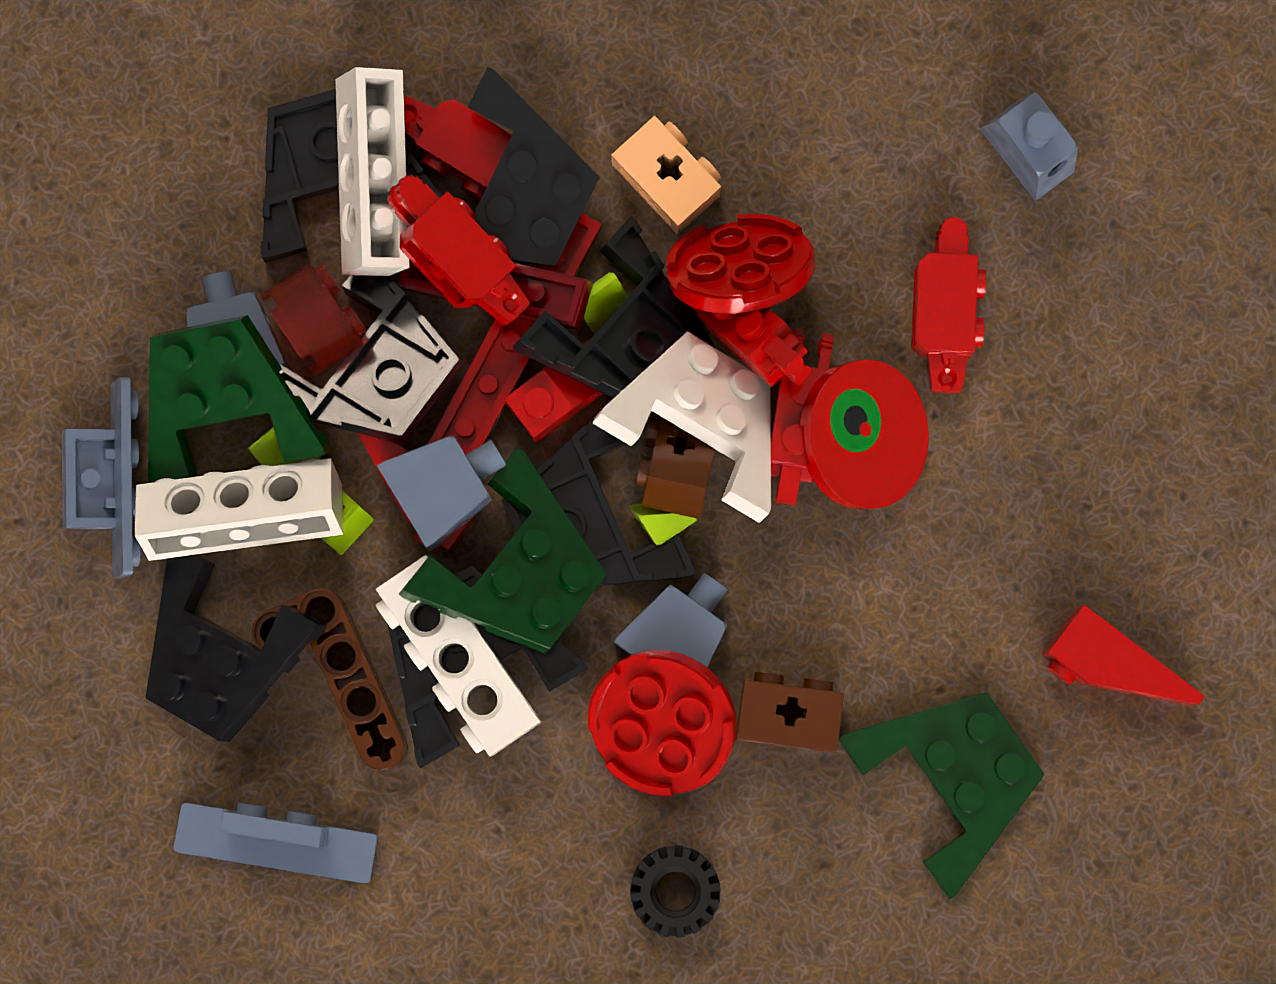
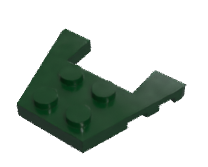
(214, 377)
(533, 581)
(971, 763)

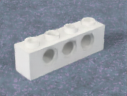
(368, 166)
(264, 518)
(512, 714)

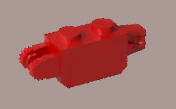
(455, 142)
(456, 251)
(945, 307)
(760, 343)
(787, 435)

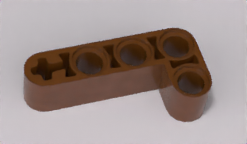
(347, 682)

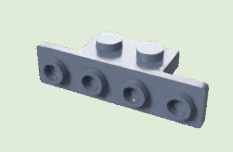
(99, 478)
(275, 842)

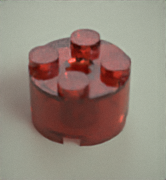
(314, 318)

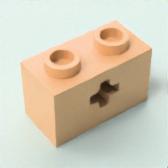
(674, 201)

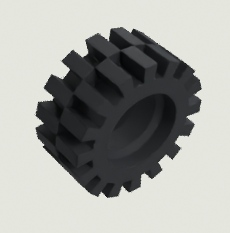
(675, 922)

